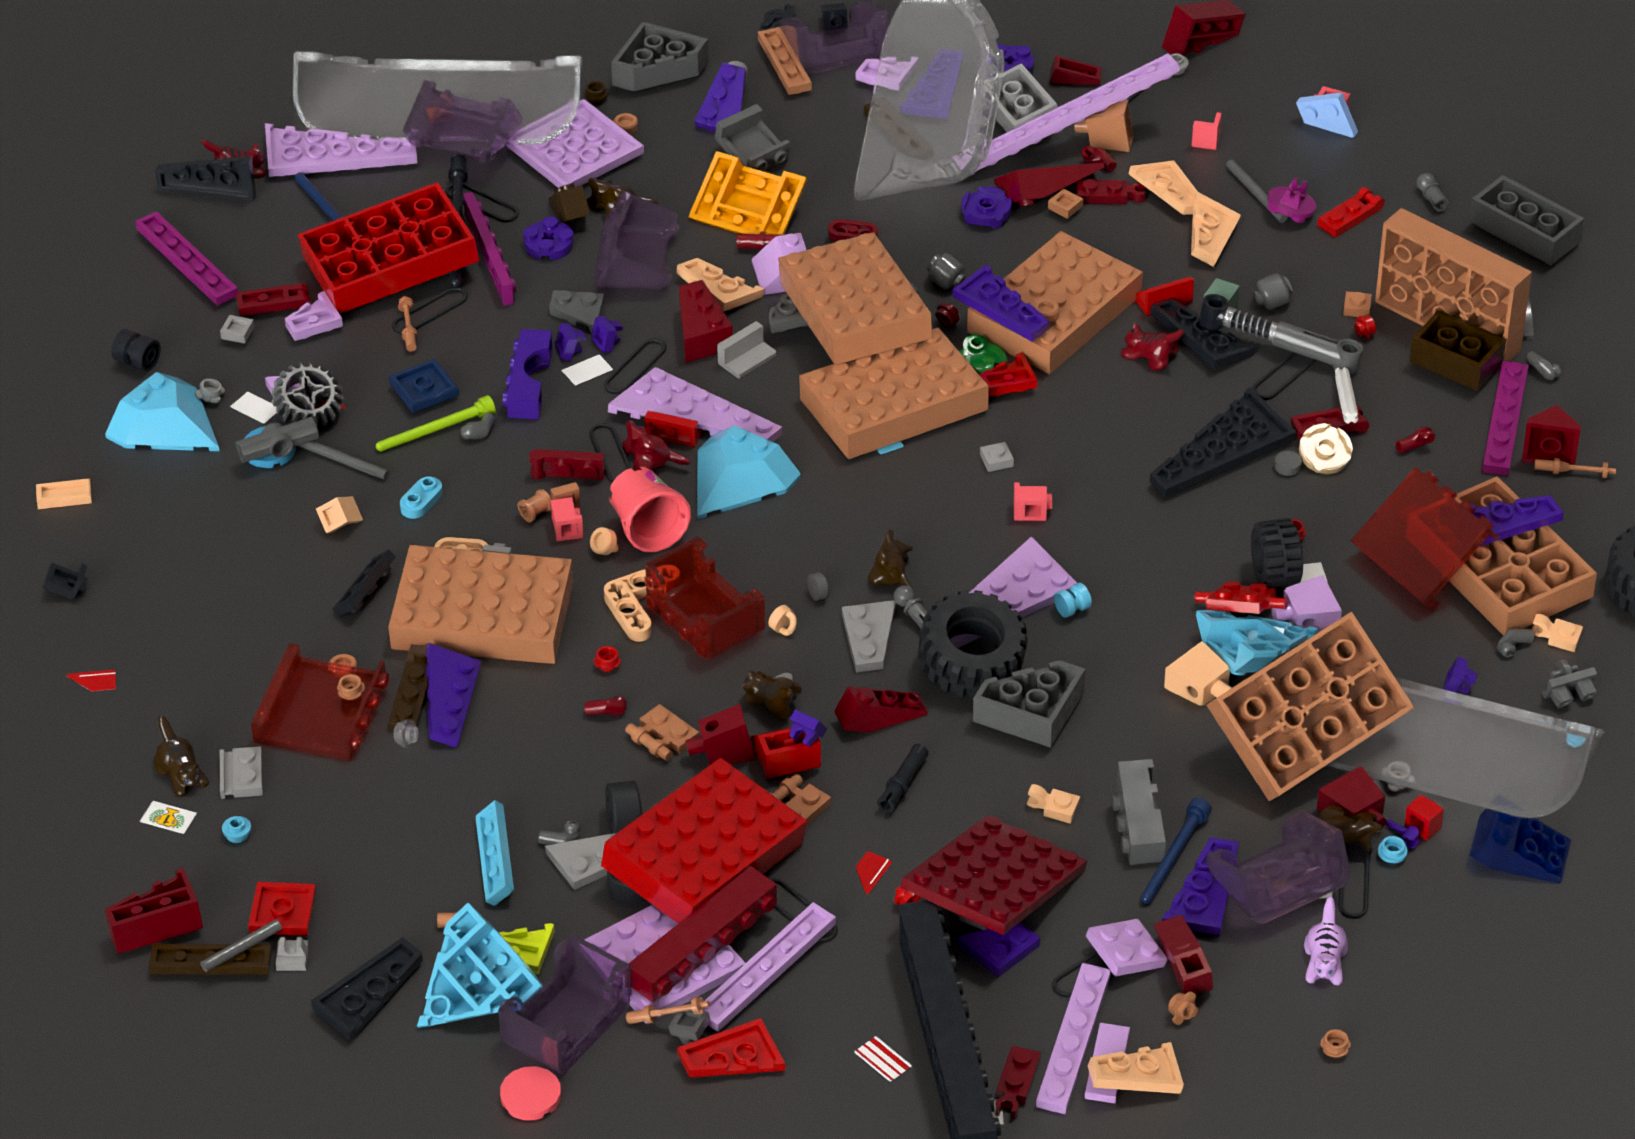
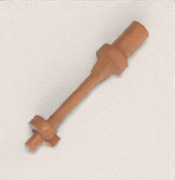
(409, 333)
(1560, 466)
(650, 1014)

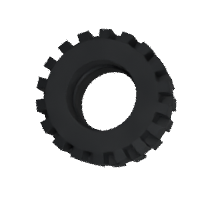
(1277, 553)

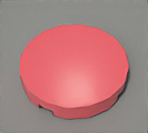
(530, 1093)

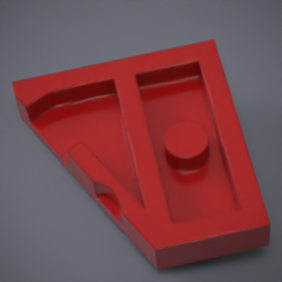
(1010, 378)

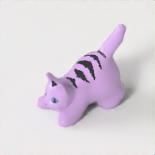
(1326, 945)

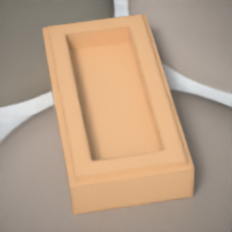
(63, 493)

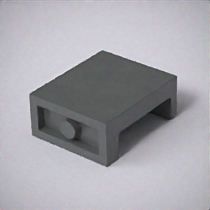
(751, 140)

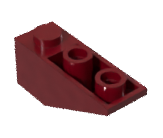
(873, 709)
(1185, 955)

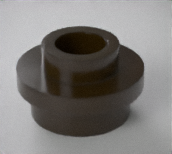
(595, 91)

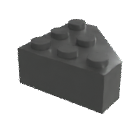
(658, 57)
(1031, 701)

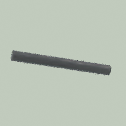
(1251, 185)
(346, 459)

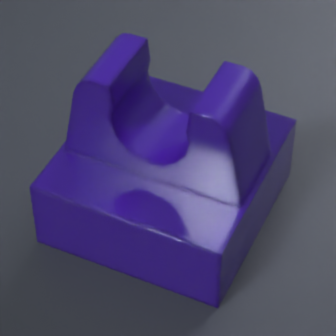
(605, 334)
(567, 341)
(1459, 677)
(806, 724)

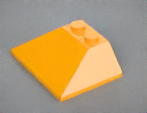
(746, 198)

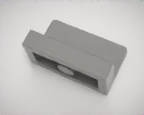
(744, 351)

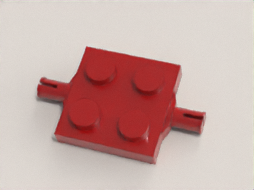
(1241, 598)

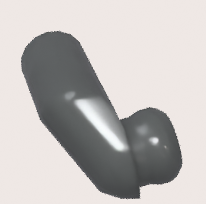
(1543, 366)
(479, 429)
(1507, 643)
(569, 834)

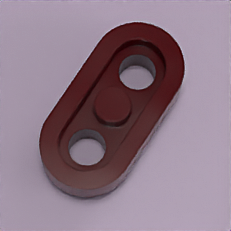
(845, 229)

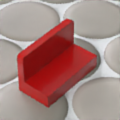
(1178, 290)
(674, 428)

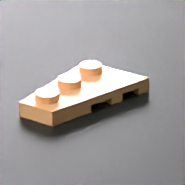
(1168, 183)
(1210, 228)
(726, 290)
(1140, 1071)

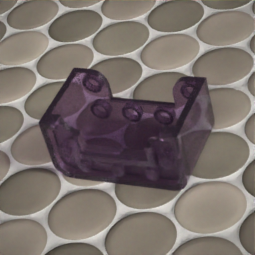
(571, 1008)

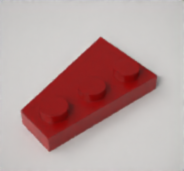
(732, 1051)

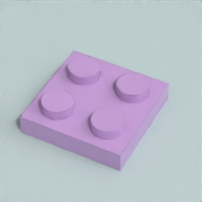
(1126, 947)

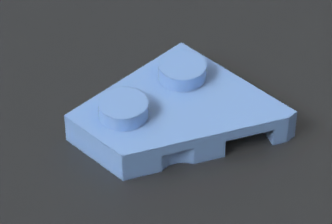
(1328, 113)

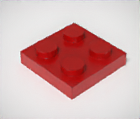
(287, 902)

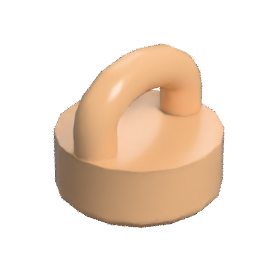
(603, 541)
(781, 619)

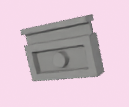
(241, 772)

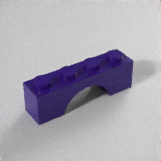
(524, 394)

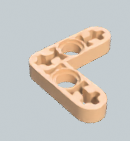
(630, 595)

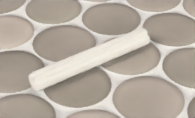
(1346, 395)

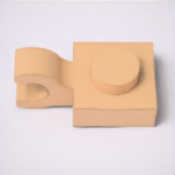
(1560, 634)
(1057, 805)

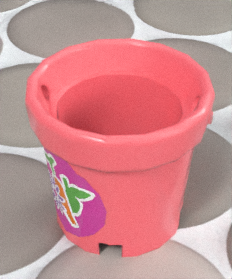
(649, 510)

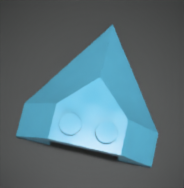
(162, 415)
(739, 470)
(1249, 641)
(474, 972)

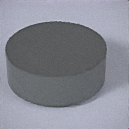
(1288, 463)
(817, 586)

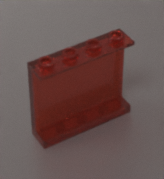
(1422, 535)
(307, 713)

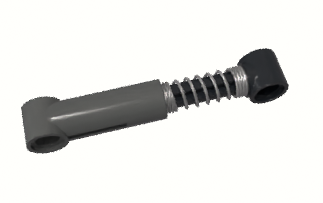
(1340, 354)

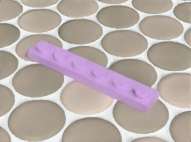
(768, 964)
(1073, 1038)

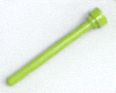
(484, 405)

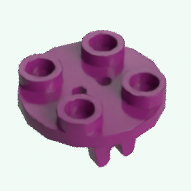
(1292, 201)

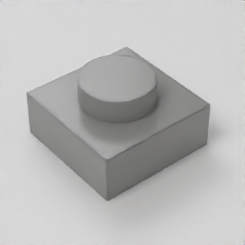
(237, 329)
(996, 456)

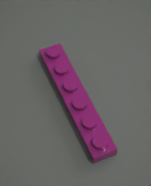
(487, 244)
(186, 258)
(1505, 418)

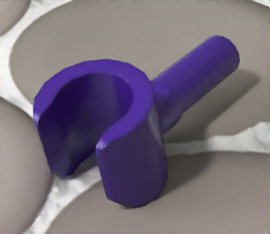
(1409, 835)

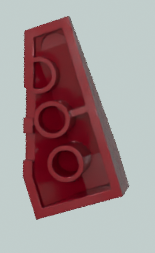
(1033, 184)

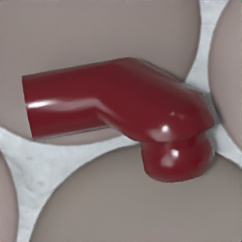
(1098, 155)
(1419, 438)
(613, 706)

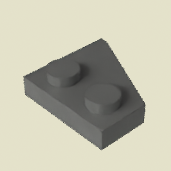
(577, 306)

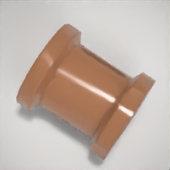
(535, 505)

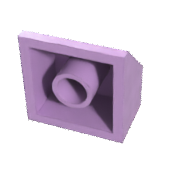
(767, 264)

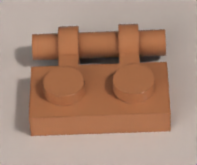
(668, 730)
(806, 802)

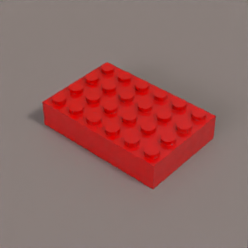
(388, 247)
(702, 840)

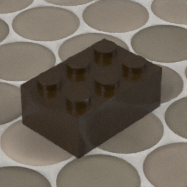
(1457, 350)

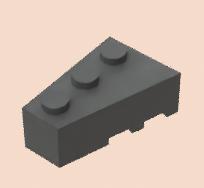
(1138, 813)

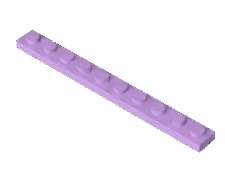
(1080, 108)

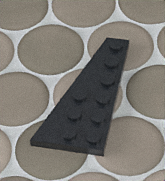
(1226, 441)

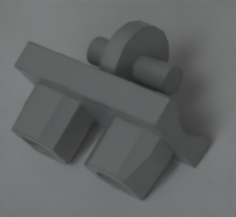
(1568, 679)

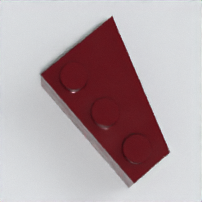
(1202, 24)
(701, 321)
(155, 915)

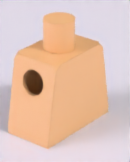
(1198, 675)

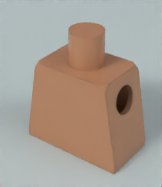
(1109, 128)

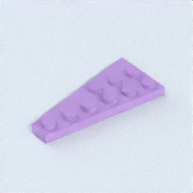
(331, 151)
(676, 397)
(1023, 580)

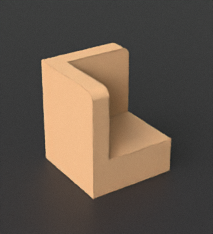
(339, 513)

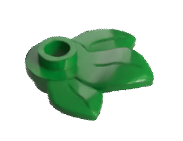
(984, 355)

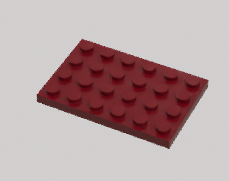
(994, 874)

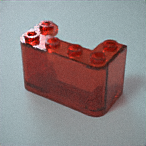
(700, 601)

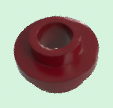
(947, 314)

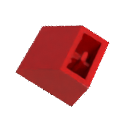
(783, 755)

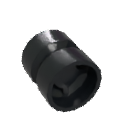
(135, 349)

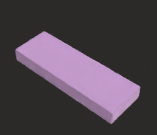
(1109, 1040)

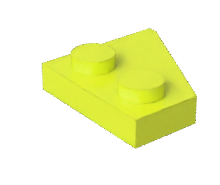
(531, 945)

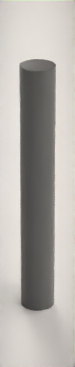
(241, 945)

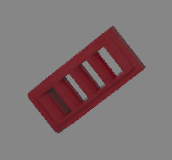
(1074, 72)

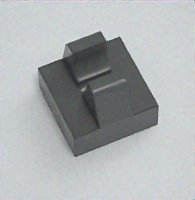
(689, 1025)

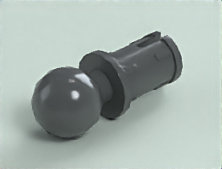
(1432, 191)
(905, 597)

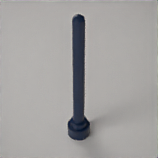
(317, 196)
(1197, 812)

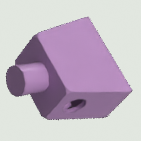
(1309, 605)

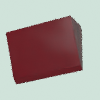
(1551, 436)

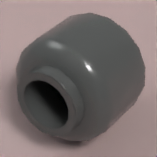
(946, 271)
(1273, 291)

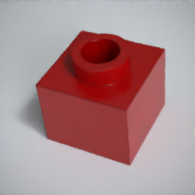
(1425, 816)

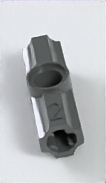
(277, 440)

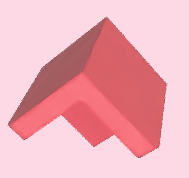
(1207, 134)

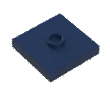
(423, 385)

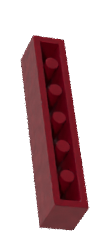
(702, 934)

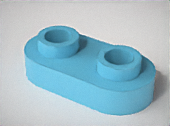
(421, 497)

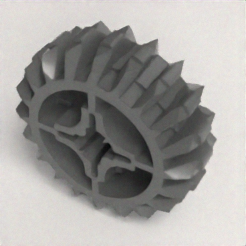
(317, 386)

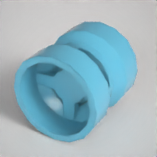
(1073, 599)

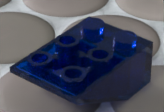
(1520, 846)

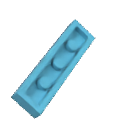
(494, 853)

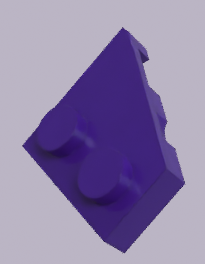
(1000, 951)

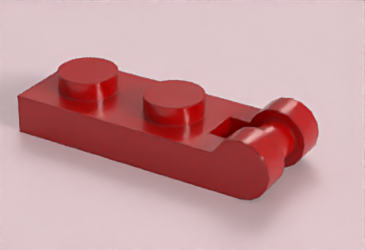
(1351, 212)

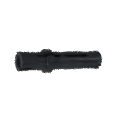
(898, 784)

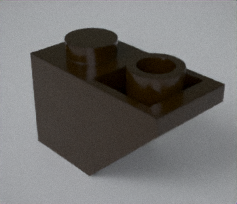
(569, 203)

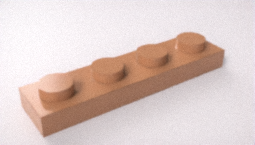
(784, 61)

